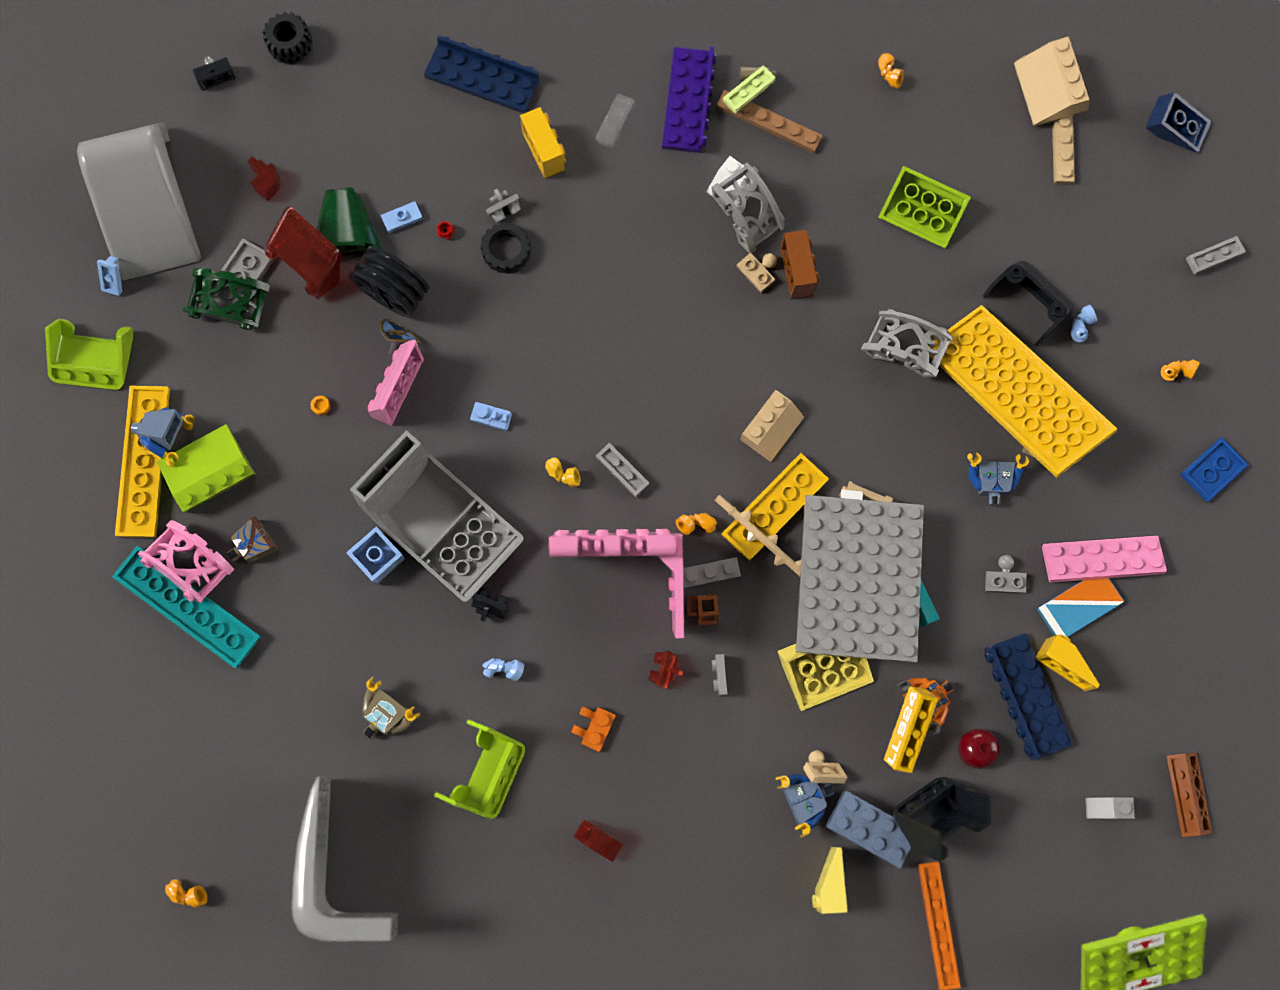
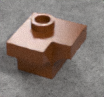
(703, 607)

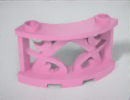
(174, 536)

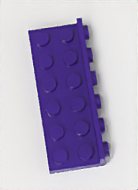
(689, 99)

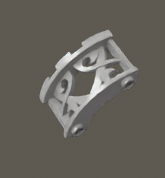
(749, 236)
(903, 322)

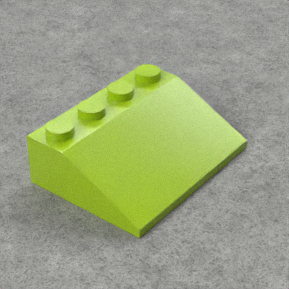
(924, 206)
(206, 469)

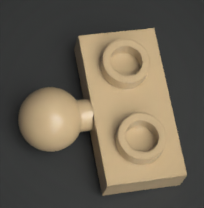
(757, 272)
(823, 772)

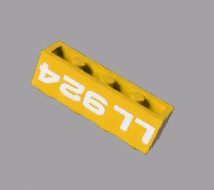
(910, 729)

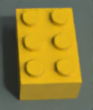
(543, 142)

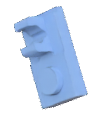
(110, 276)
(491, 416)

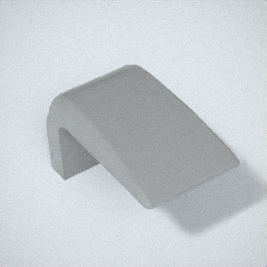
(138, 201)
(435, 517)
(309, 904)

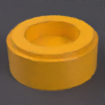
(320, 405)

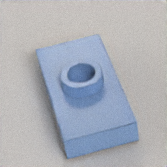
(401, 217)

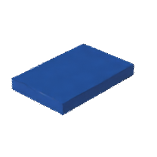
(1214, 469)

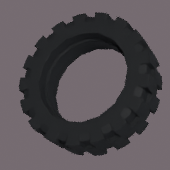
(500, 230)

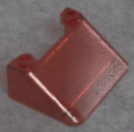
(305, 252)

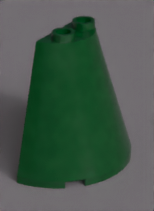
(346, 221)

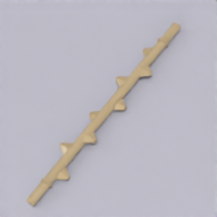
(754, 534)

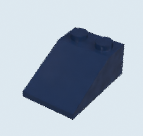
(1178, 122)

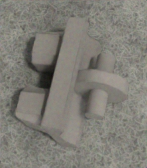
(496, 210)

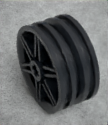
(389, 281)

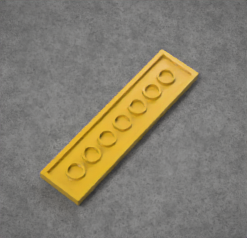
(140, 472)

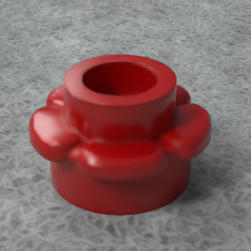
(442, 226)

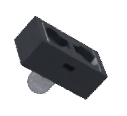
(213, 72)

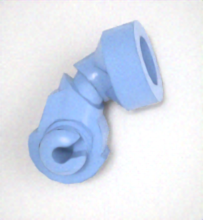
(1079, 332)
(512, 669)

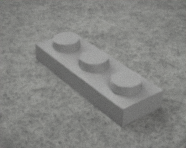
(1215, 255)
(622, 470)
(711, 573)

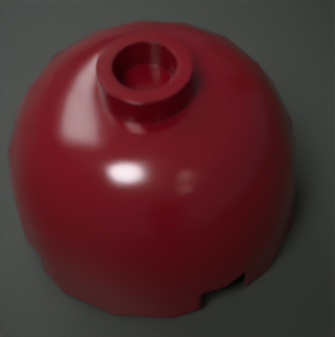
(978, 748)

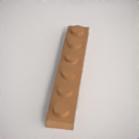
(774, 124)

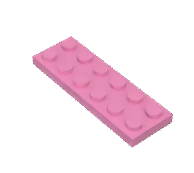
(1104, 559)

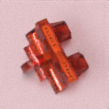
(668, 669)

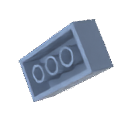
(868, 829)

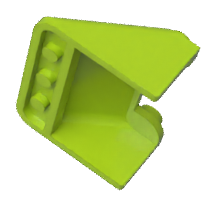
(87, 359)

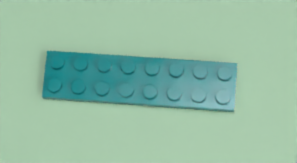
(203, 620)

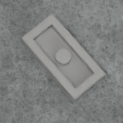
(718, 666)

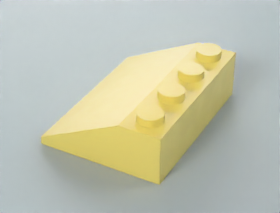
(822, 677)

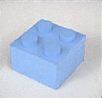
(375, 555)

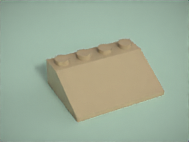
(1052, 82)

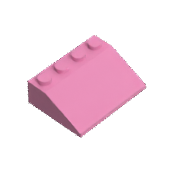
(396, 383)

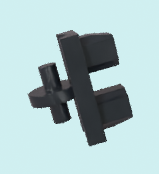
(489, 607)

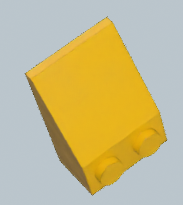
(1066, 661)

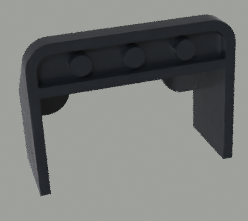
(1057, 304)

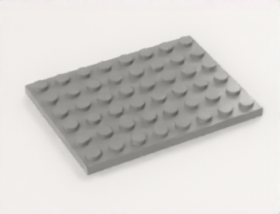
(860, 579)

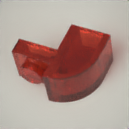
(267, 181)
(598, 840)

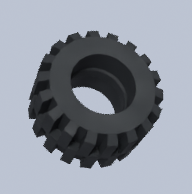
(284, 25)

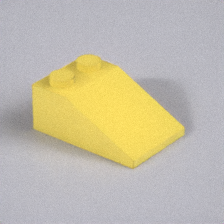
(830, 889)

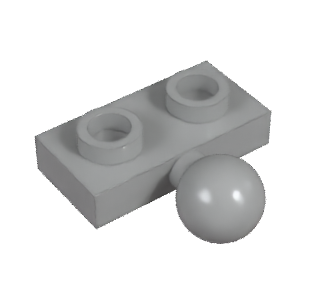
(1005, 580)

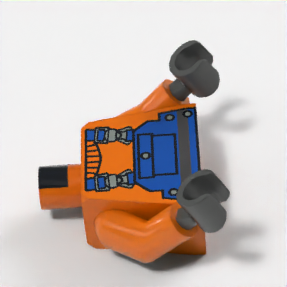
(940, 691)

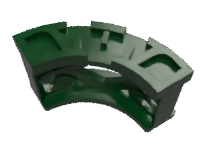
(204, 281)

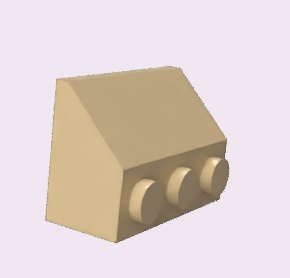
(772, 426)

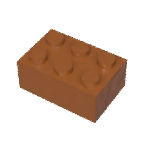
(799, 264)

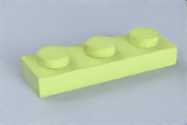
(749, 89)

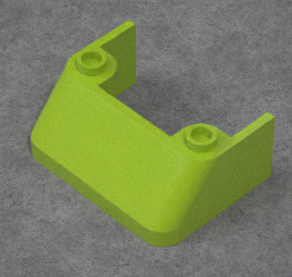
(491, 775)

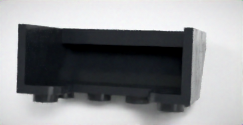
(939, 811)

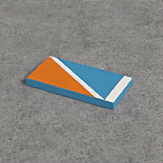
(1079, 606)

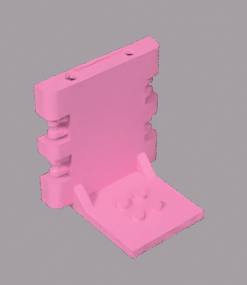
(661, 543)

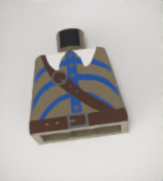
(252, 542)

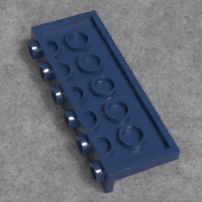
(482, 74)
(1028, 697)

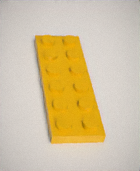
(777, 504)

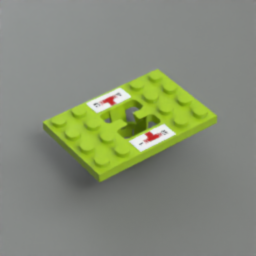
(1179, 956)

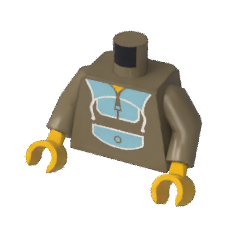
(384, 712)

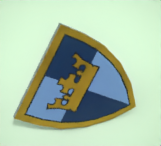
(395, 334)

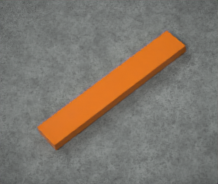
(939, 926)

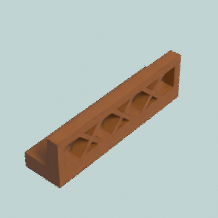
(1188, 793)

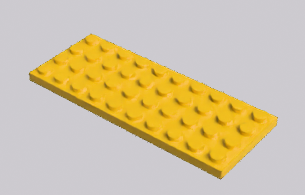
(1022, 392)

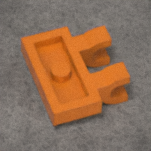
(598, 728)

